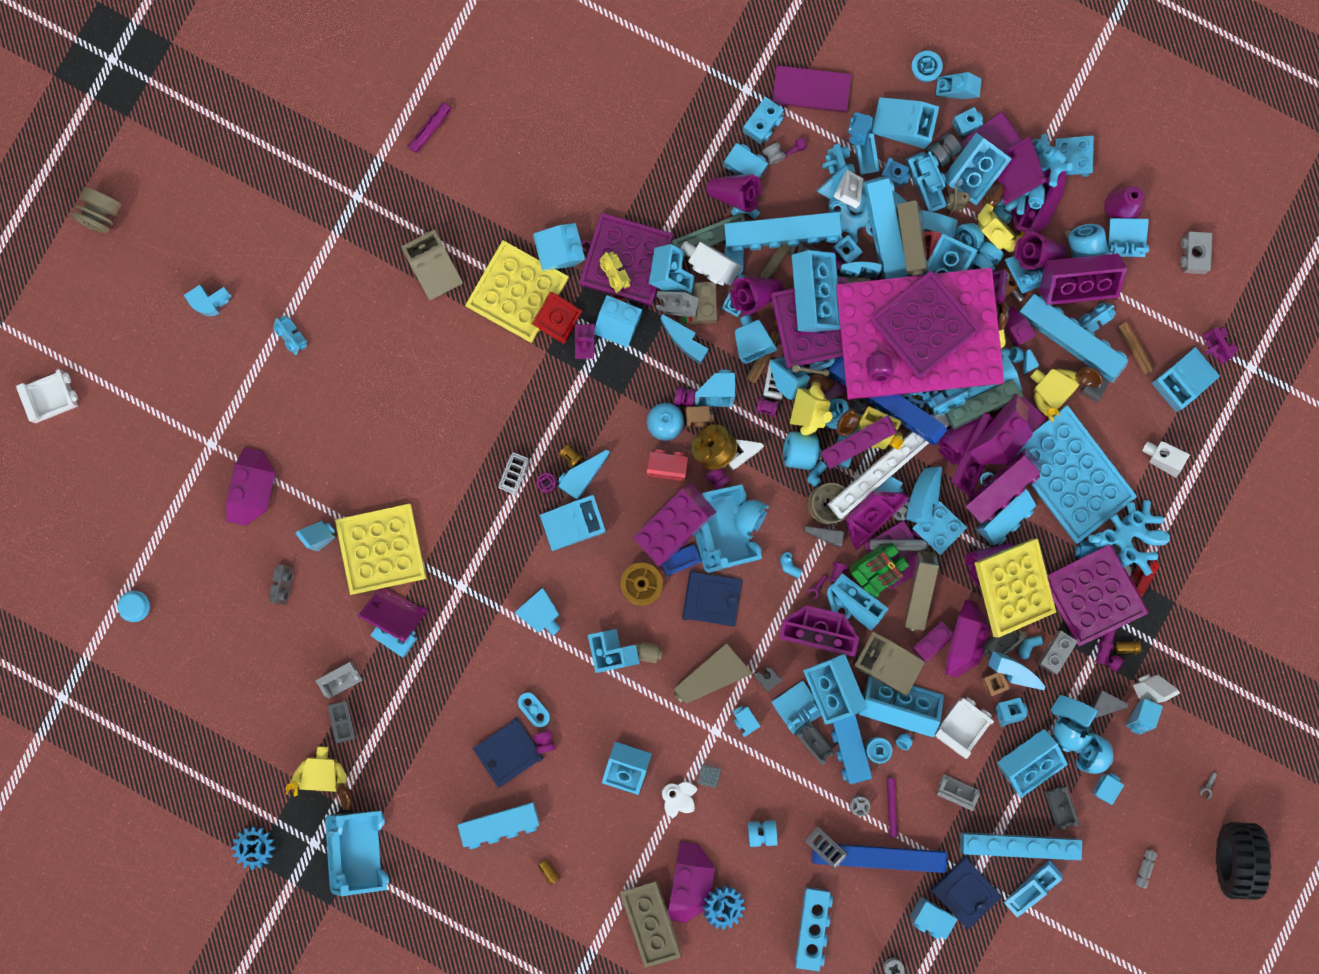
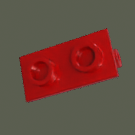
(1140, 580)

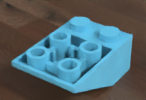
(905, 121)
(1185, 380)
(573, 523)

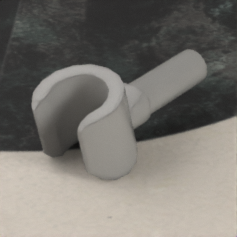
(1208, 786)

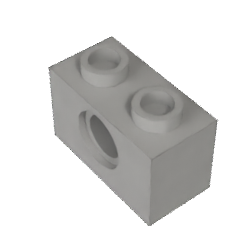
(1203, 244)
(1057, 652)

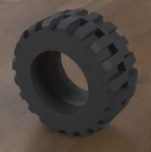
(1243, 861)

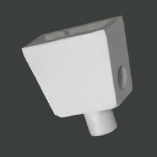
(1172, 462)

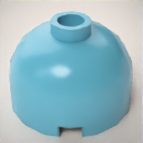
(665, 421)
(749, 517)
(1071, 736)
(1096, 756)

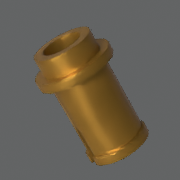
(1128, 647)
(548, 871)

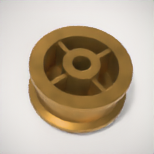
(714, 447)
(641, 572)

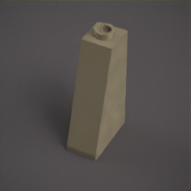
(913, 238)
(921, 590)
(716, 672)

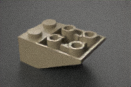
(432, 265)
(889, 664)

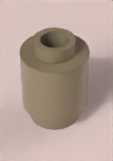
(649, 652)

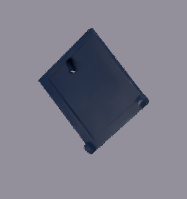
(708, 597)
(511, 753)
(963, 889)

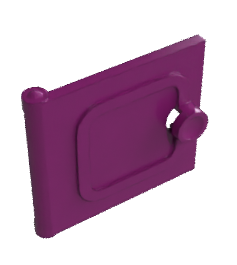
(998, 132)
(1022, 172)
(898, 532)
(393, 615)

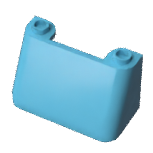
(718, 539)
(355, 853)

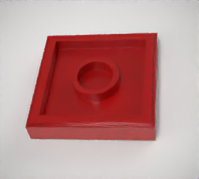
(556, 317)

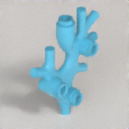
(1050, 159)
(849, 222)
(1133, 526)

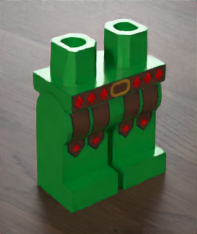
(878, 569)

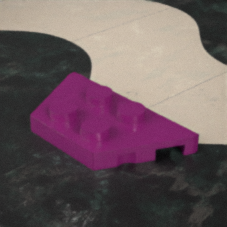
(872, 514)

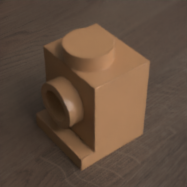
(699, 416)
(994, 683)

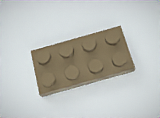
(651, 924)

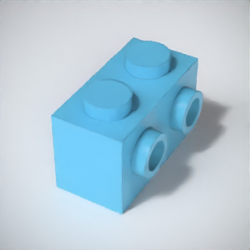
(763, 120)
(399, 647)

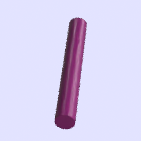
(892, 807)

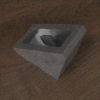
(1106, 704)

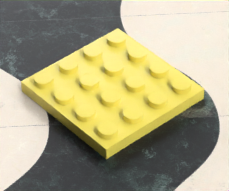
(514, 290)
(380, 549)
(1015, 587)

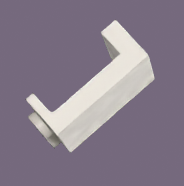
(48, 396)
(963, 726)

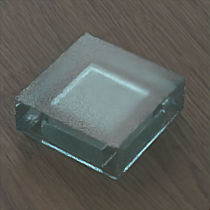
(709, 776)

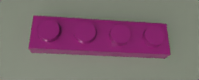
(859, 442)

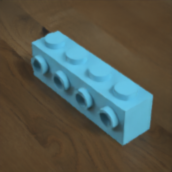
(499, 824)

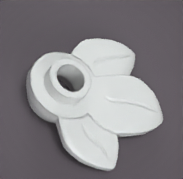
(681, 800)

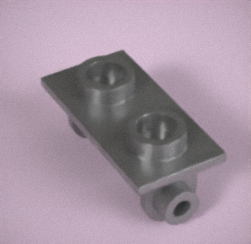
(280, 593)

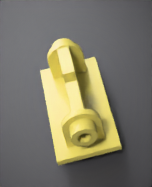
(610, 264)

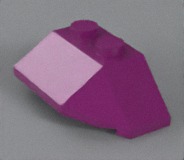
(1040, 218)
(1004, 435)
(249, 487)
(820, 630)
(967, 640)
(690, 883)

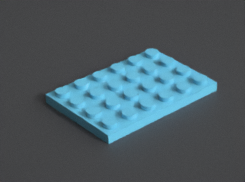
(1076, 476)

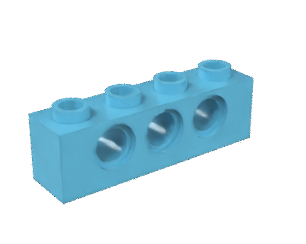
(814, 960)

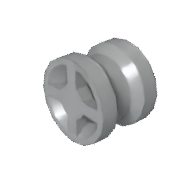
(774, 153)
(903, 513)
(862, 808)
(892, 965)

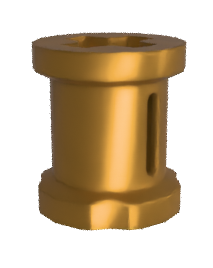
(570, 455)

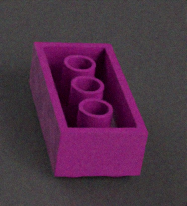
(1082, 279)
(1003, 486)
(675, 524)

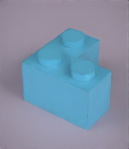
(667, 270)
(608, 653)
(932, 918)

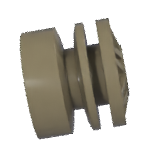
(95, 210)
(816, 502)

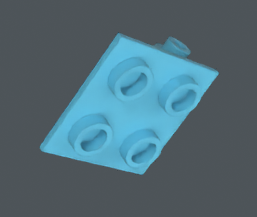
(1078, 153)
(1128, 237)
(1025, 279)
(941, 530)
(797, 706)

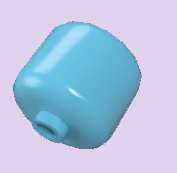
(1087, 241)
(801, 451)

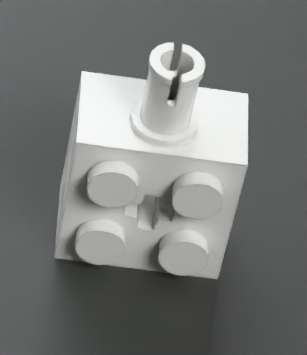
(711, 262)

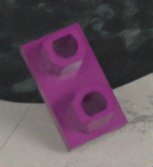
(584, 341)
(1218, 345)

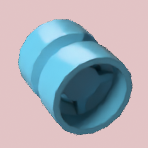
(988, 257)
(878, 750)
(769, 833)

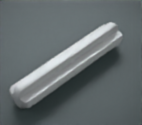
(901, 545)

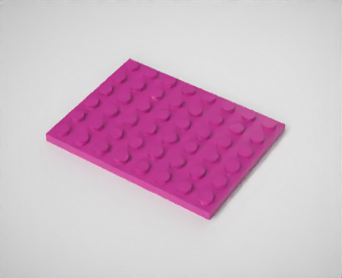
(970, 366)

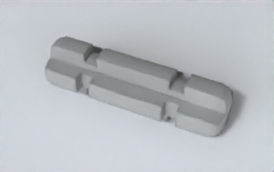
(1146, 868)

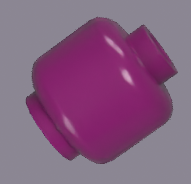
(879, 366)

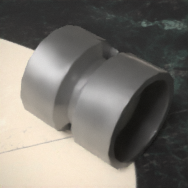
(946, 148)

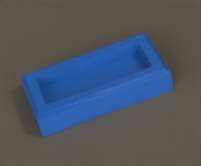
(681, 560)

